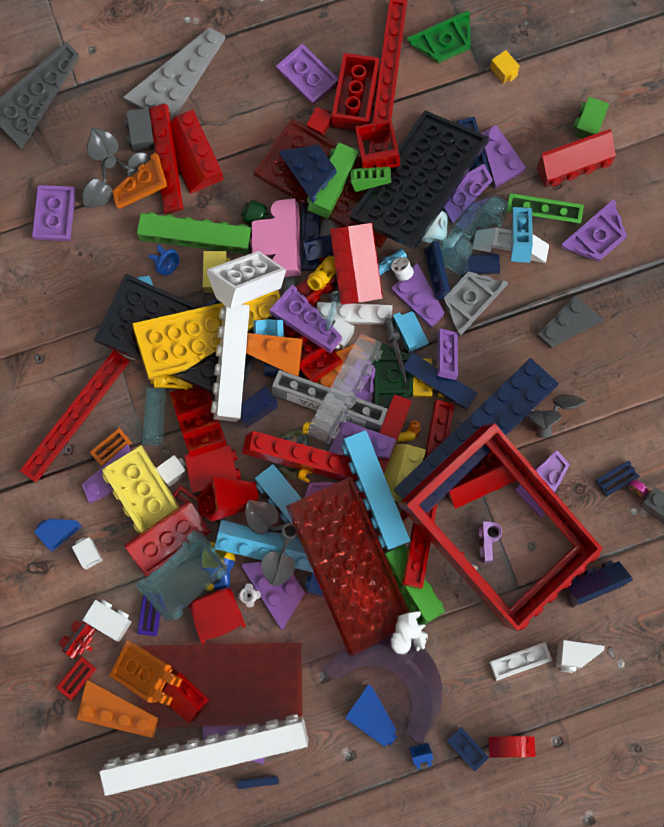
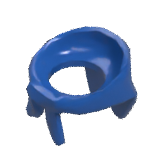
(166, 262)

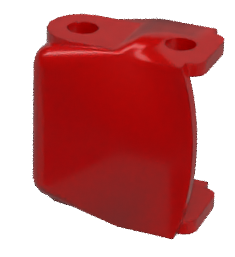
(216, 614)

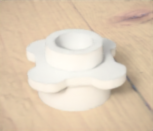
(243, 595)

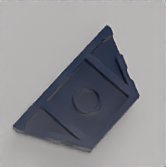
(310, 168)

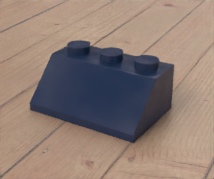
(597, 583)

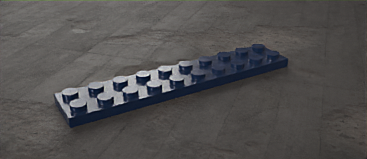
(504, 408)

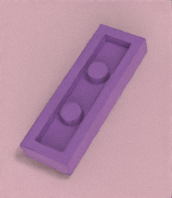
(447, 354)

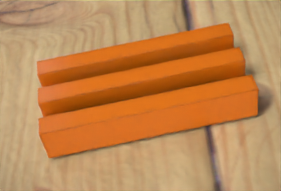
(123, 437)

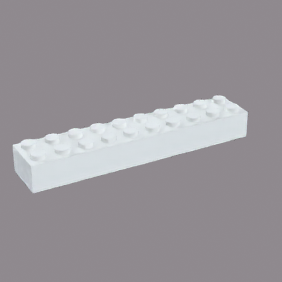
(204, 755)

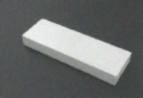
(520, 661)

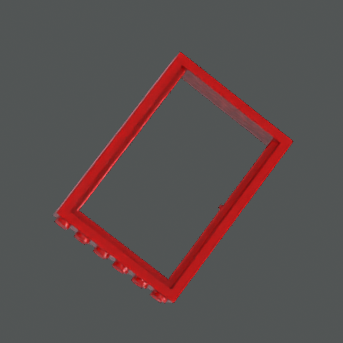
(559, 577)

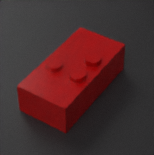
(355, 91)

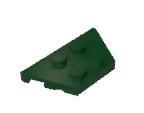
(389, 378)

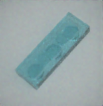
(154, 416)

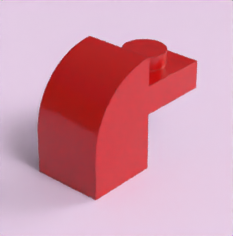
(511, 746)

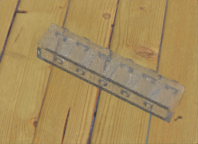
(344, 389)

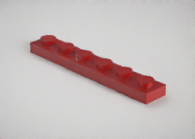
(165, 149)

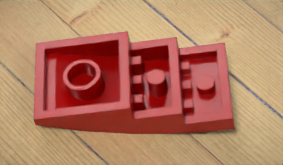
(314, 360)
(196, 420)

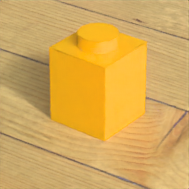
(505, 67)

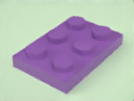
(307, 74)
(54, 213)

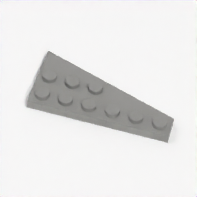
(178, 76)

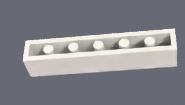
(230, 363)

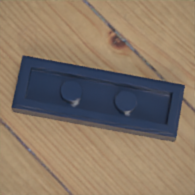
(437, 270)

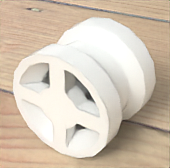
(402, 268)

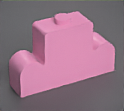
(280, 236)

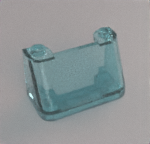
(456, 247)
(183, 576)

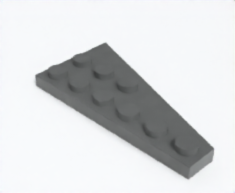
(30, 98)

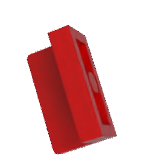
(186, 699)

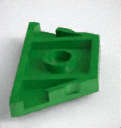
(444, 39)

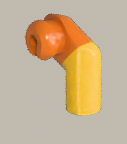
(411, 433)

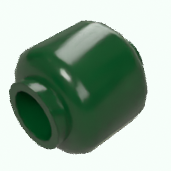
(254, 211)

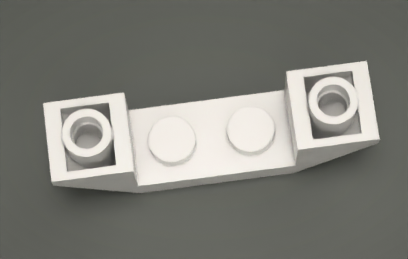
(501, 239)

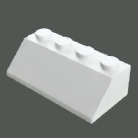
(245, 278)

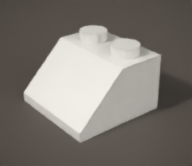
(575, 655)

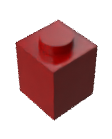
(320, 121)

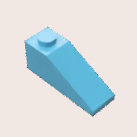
(521, 235)

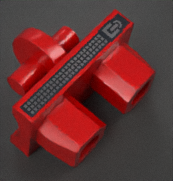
(79, 641)

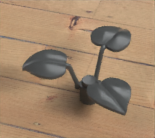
(102, 147)
(547, 418)
(275, 566)

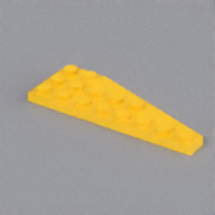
(186, 338)

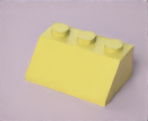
(401, 464)

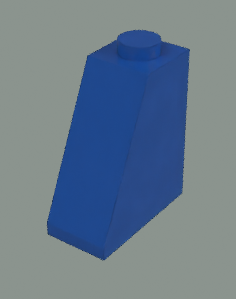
(372, 718)

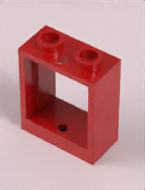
(380, 159)

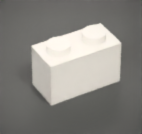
(106, 620)

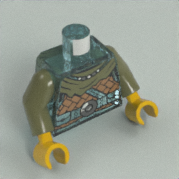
(299, 436)

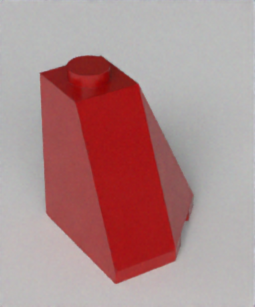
(225, 497)

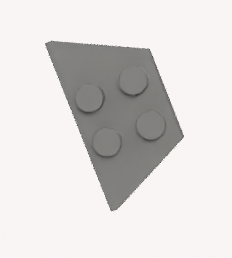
(471, 298)

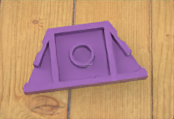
(598, 235)
(279, 599)

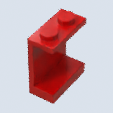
(211, 464)

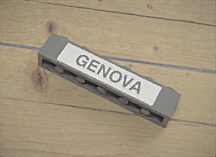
(312, 395)

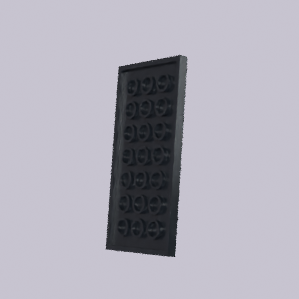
(431, 168)
(140, 302)

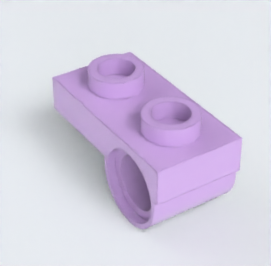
(486, 550)

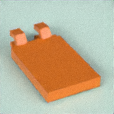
(143, 673)

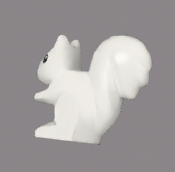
(405, 631)

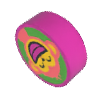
(638, 488)

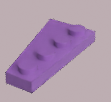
(305, 319)

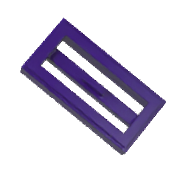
(148, 632)

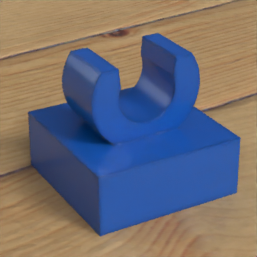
(421, 754)

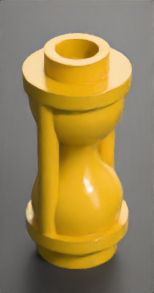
(319, 278)
(164, 382)

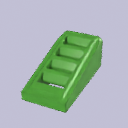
(364, 177)

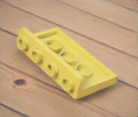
(140, 489)

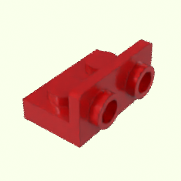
(315, 296)

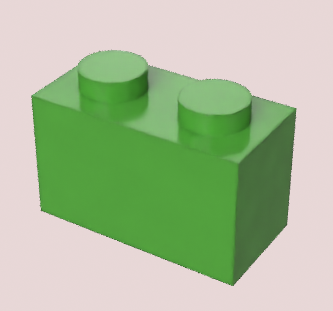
(591, 119)

